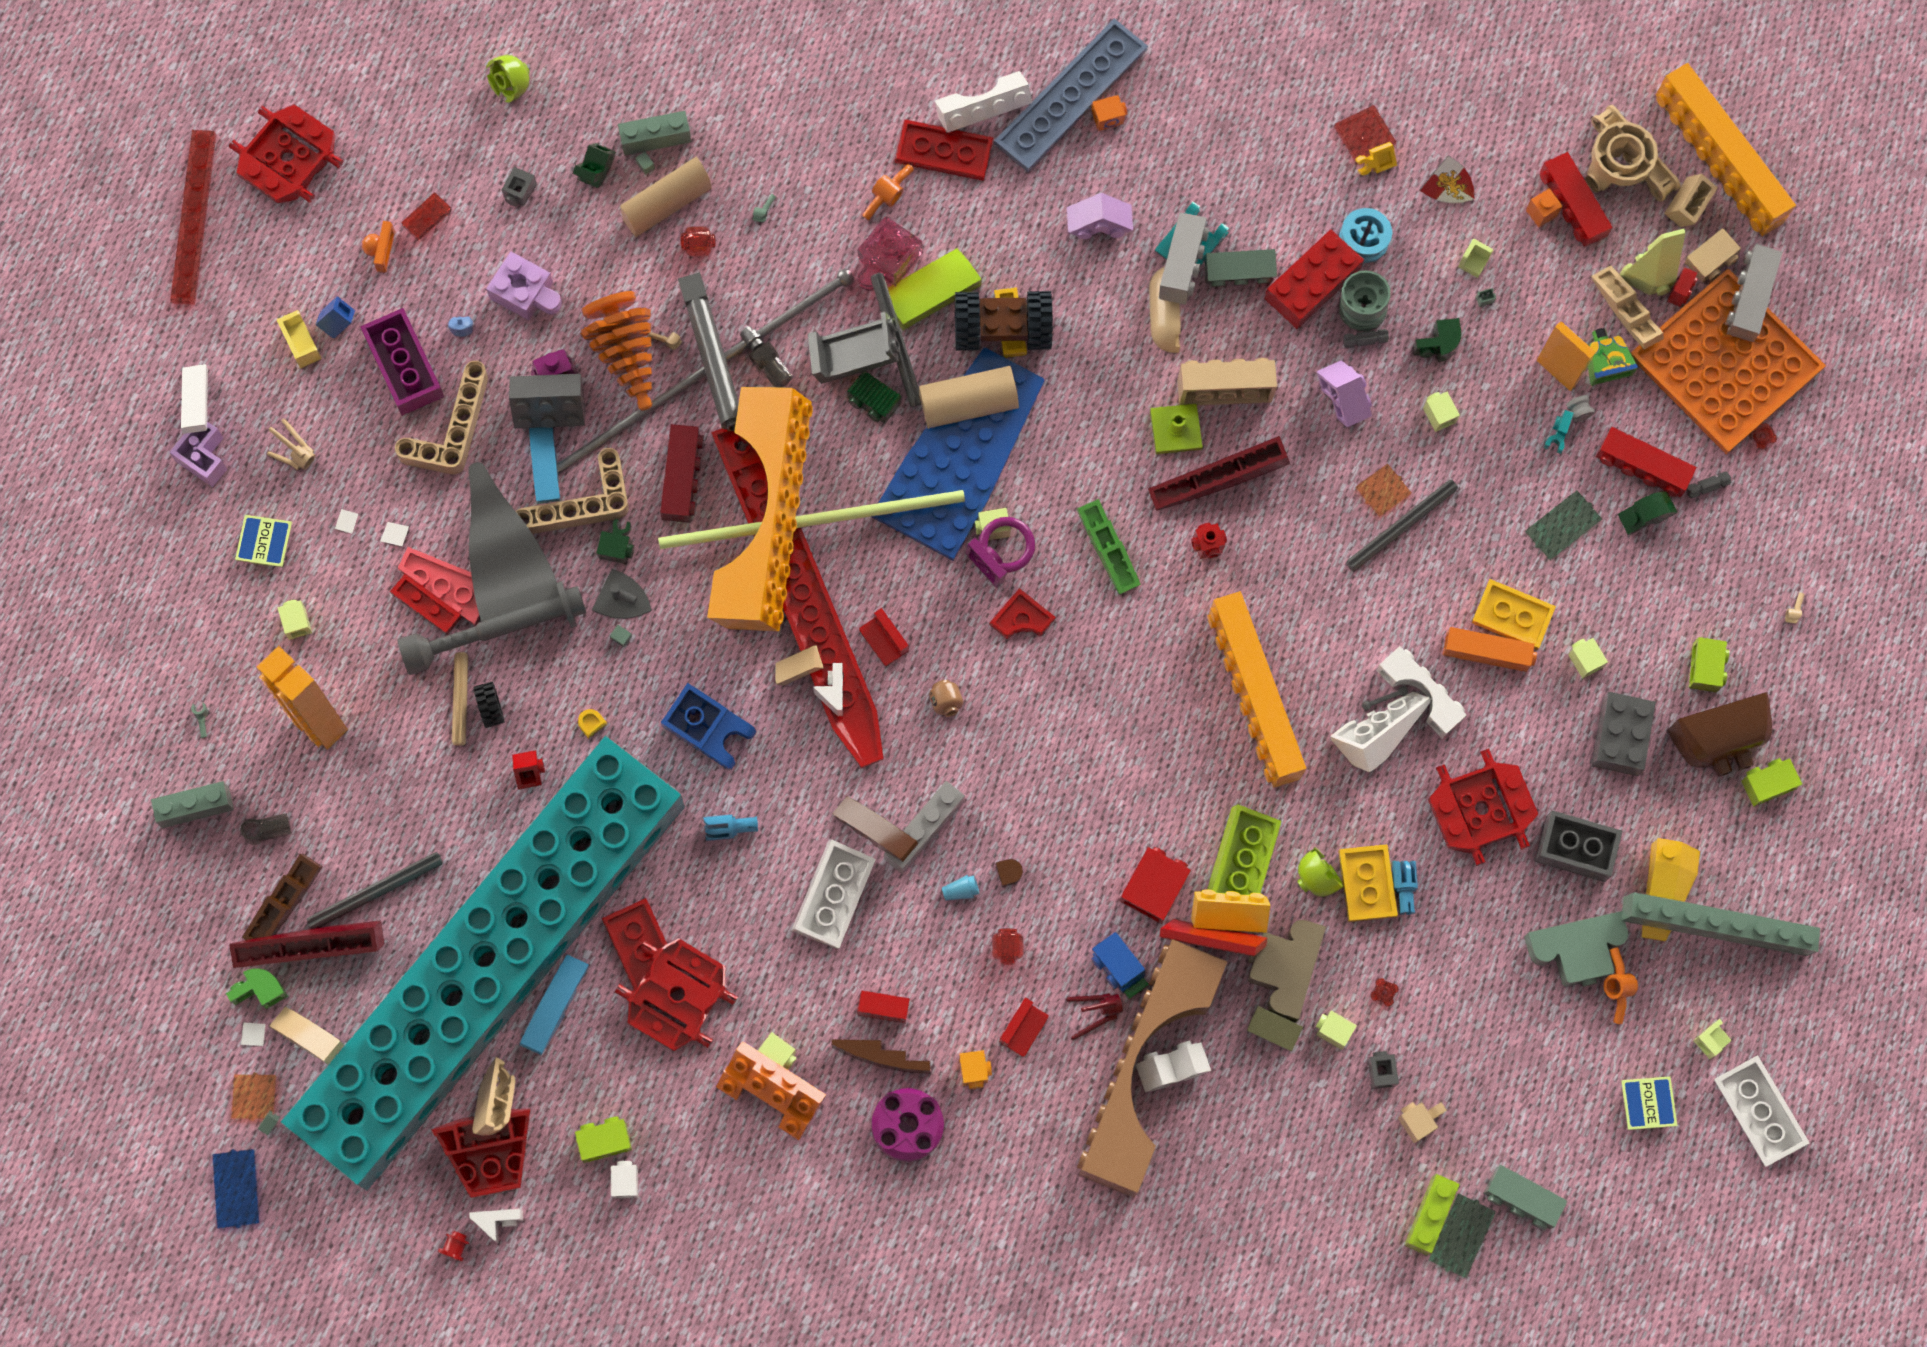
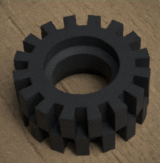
(489, 704)

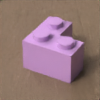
(1099, 214)
(1346, 391)
(195, 454)

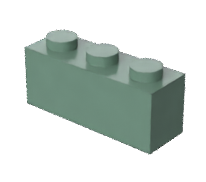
(654, 133)
(1240, 267)
(192, 804)
(1524, 1198)

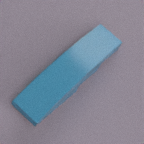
(544, 465)
(554, 1005)

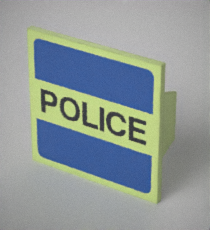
(263, 541)
(1649, 1103)

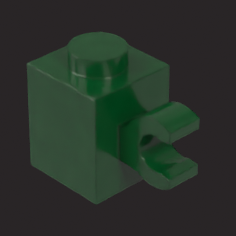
(616, 545)

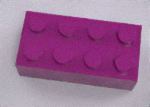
(402, 361)

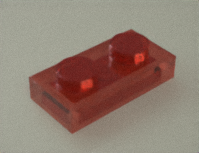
(426, 216)

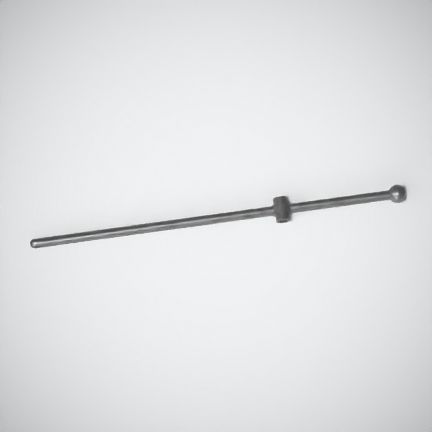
(750, 339)

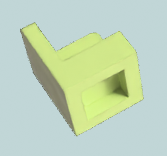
(1475, 258)
(1712, 1040)

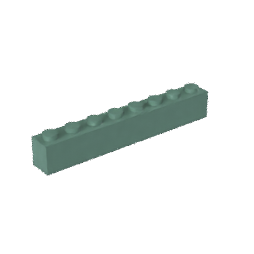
(1720, 924)

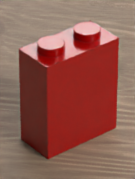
(1155, 884)

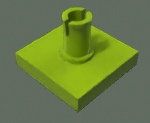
(1176, 428)

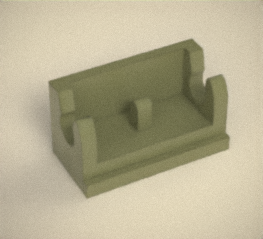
(1274, 1028)

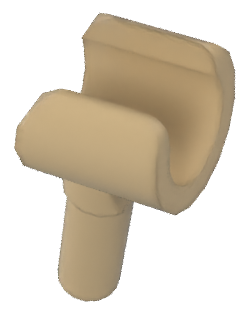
(672, 341)
(1794, 615)

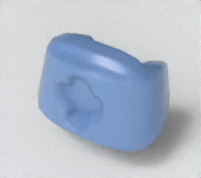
(461, 326)

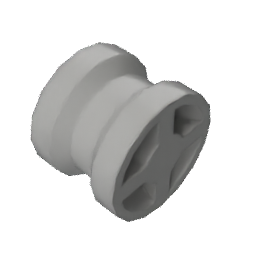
(1580, 408)

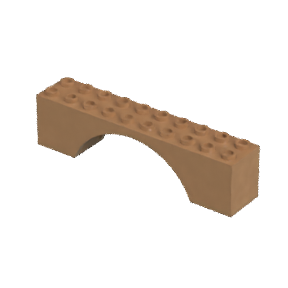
(1119, 1145)

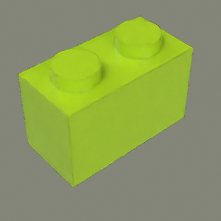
(1708, 664)
(1771, 782)
(603, 1140)

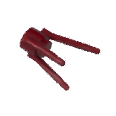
(1108, 1005)

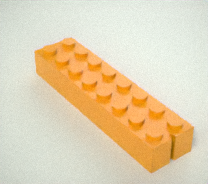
(1724, 150)
(1256, 689)
(301, 698)

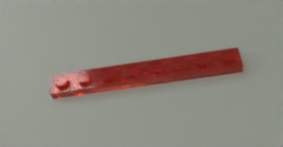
(193, 217)

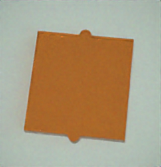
(1383, 490)
(253, 1096)

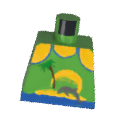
(1611, 359)

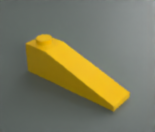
(1670, 876)

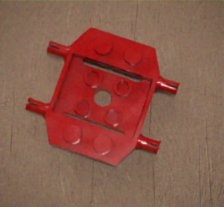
(274, 142)
(1455, 804)
(656, 989)

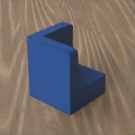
(335, 317)

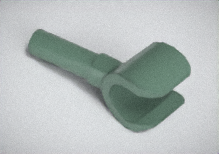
(760, 214)
(201, 718)

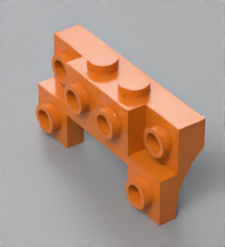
(774, 1086)

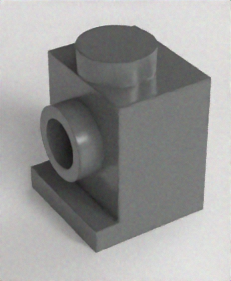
(518, 180)
(1390, 1078)

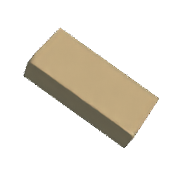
(798, 666)

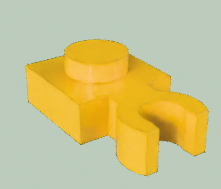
(1380, 159)

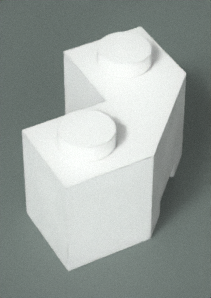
(1182, 1064)

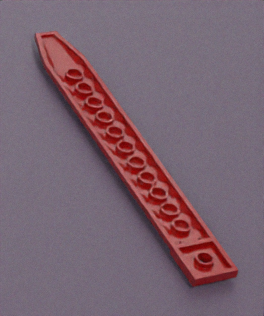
(809, 608)

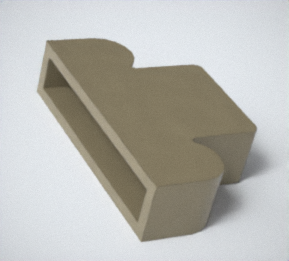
(1287, 967)

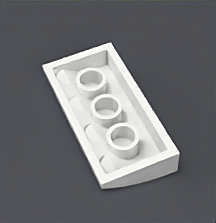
(833, 894)
(1761, 1111)

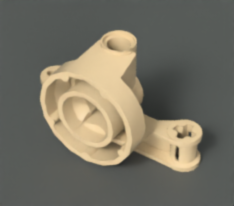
(1637, 148)

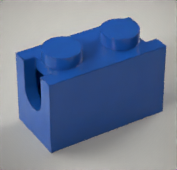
(1118, 963)

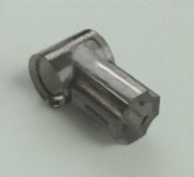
(770, 364)
(269, 828)

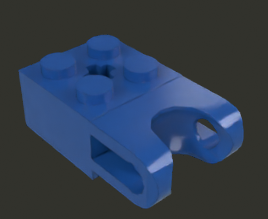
(713, 728)

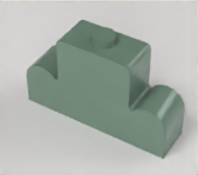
(1579, 948)

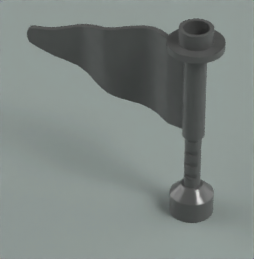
(509, 578)

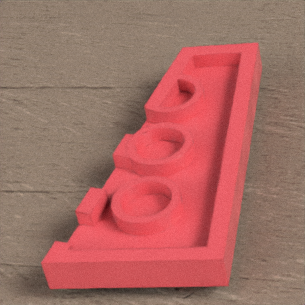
(443, 580)

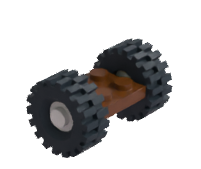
(1003, 320)

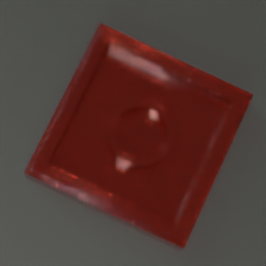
(1364, 132)

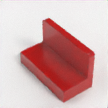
(884, 638)
(883, 1007)
(1023, 1028)

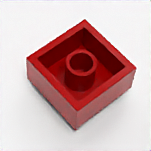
(1683, 287)

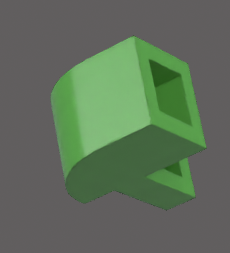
(260, 982)

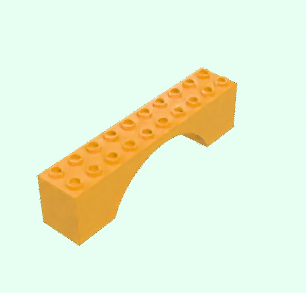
(753, 586)

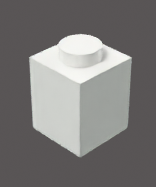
(624, 1180)

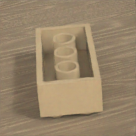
(1227, 382)

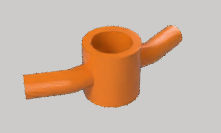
(887, 191)
(1620, 985)

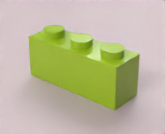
(1431, 1214)

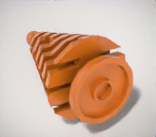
(623, 341)

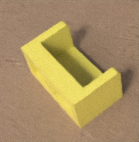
(299, 339)

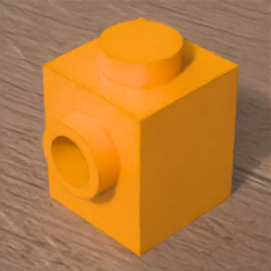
(974, 1069)

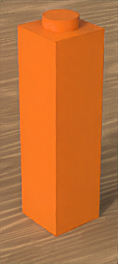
(1489, 649)

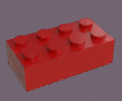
(1313, 279)

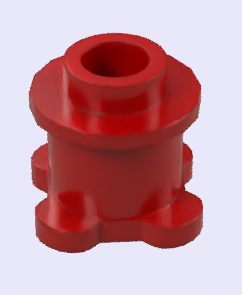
(454, 1245)

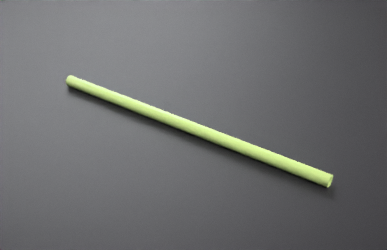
(816, 519)

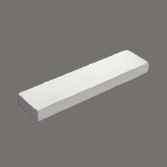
(194, 399)

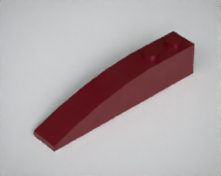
(1221, 474)
(309, 944)

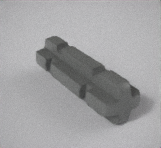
(1365, 338)
(1708, 484)

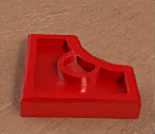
(1020, 615)

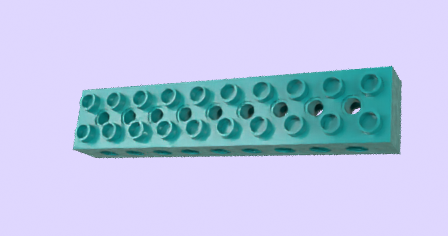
(489, 992)

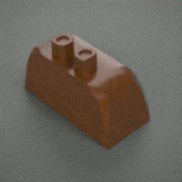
(1724, 734)

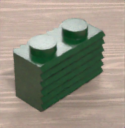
(873, 397)

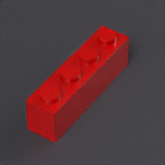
(1576, 198)
(1645, 462)

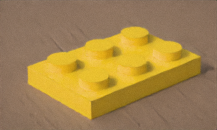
(1513, 614)
(1367, 883)

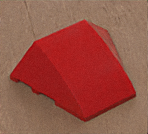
(490, 1161)

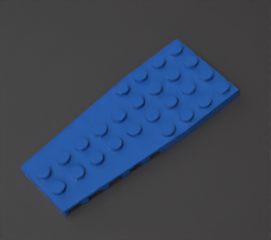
(959, 458)

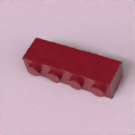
(680, 473)

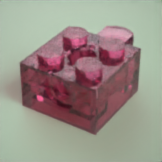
(888, 251)

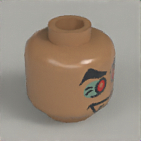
(946, 698)

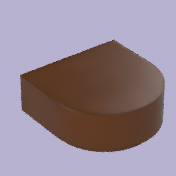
(1009, 871)

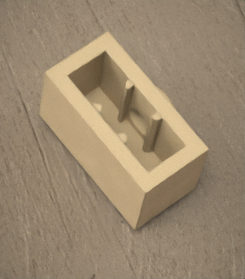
(1691, 200)
(1713, 256)

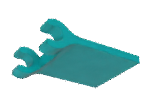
(1212, 241)

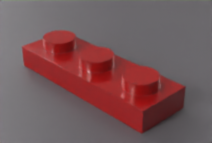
(426, 604)

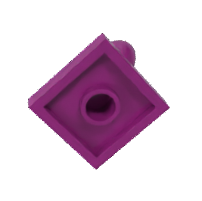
(989, 561)

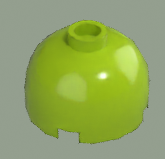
(508, 72)
(1318, 875)

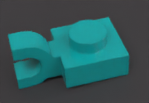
(1561, 426)

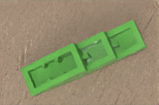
(1108, 546)

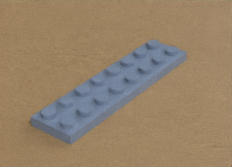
(1070, 95)

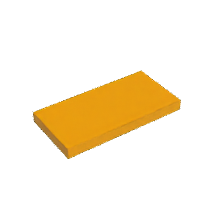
(1565, 356)

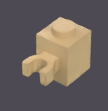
(1419, 1121)

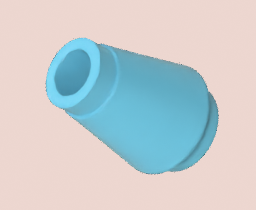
(961, 889)

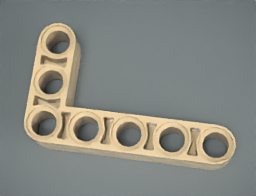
(456, 428)
(582, 505)

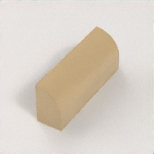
(665, 197)
(969, 397)

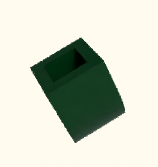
(595, 165)
(1445, 341)
(1647, 511)

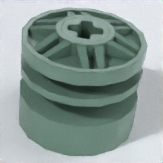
(1366, 289)

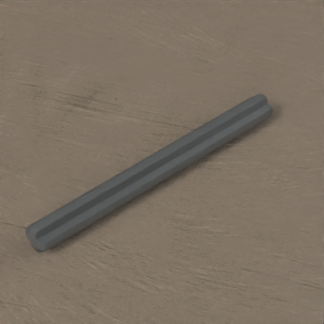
(904, 364)
(1401, 525)
(374, 891)

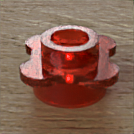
(1766, 430)
(1390, 988)

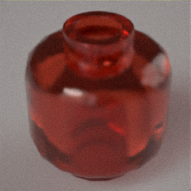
(697, 241)
(1007, 946)

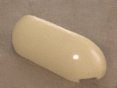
(1163, 317)
(494, 1102)

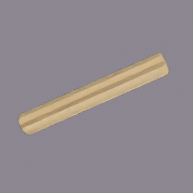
(460, 698)

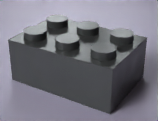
(547, 401)
(1623, 734)
(1578, 846)

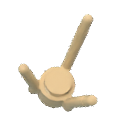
(301, 456)

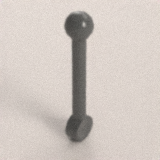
(1402, 692)

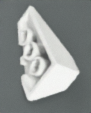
(1375, 738)

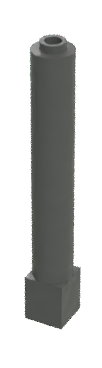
(710, 349)

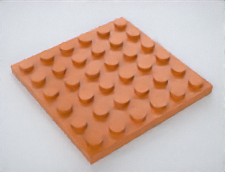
(1721, 379)

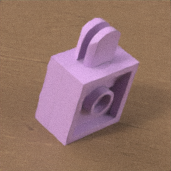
(527, 294)

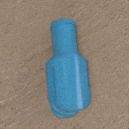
(727, 827)
(1405, 884)

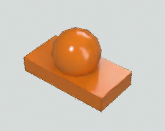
(380, 246)

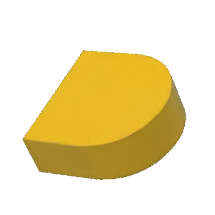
(591, 722)

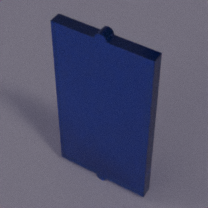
(235, 1188)

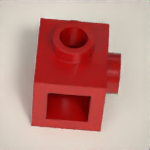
(527, 769)

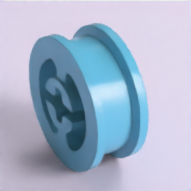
(1376, 243)

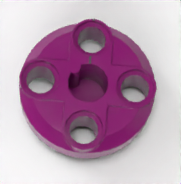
(890, 1123)

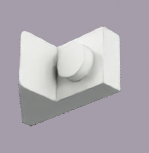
(832, 695)
(489, 1220)

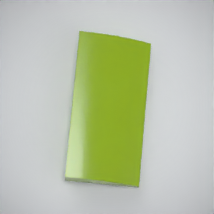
(932, 288)
(1244, 852)

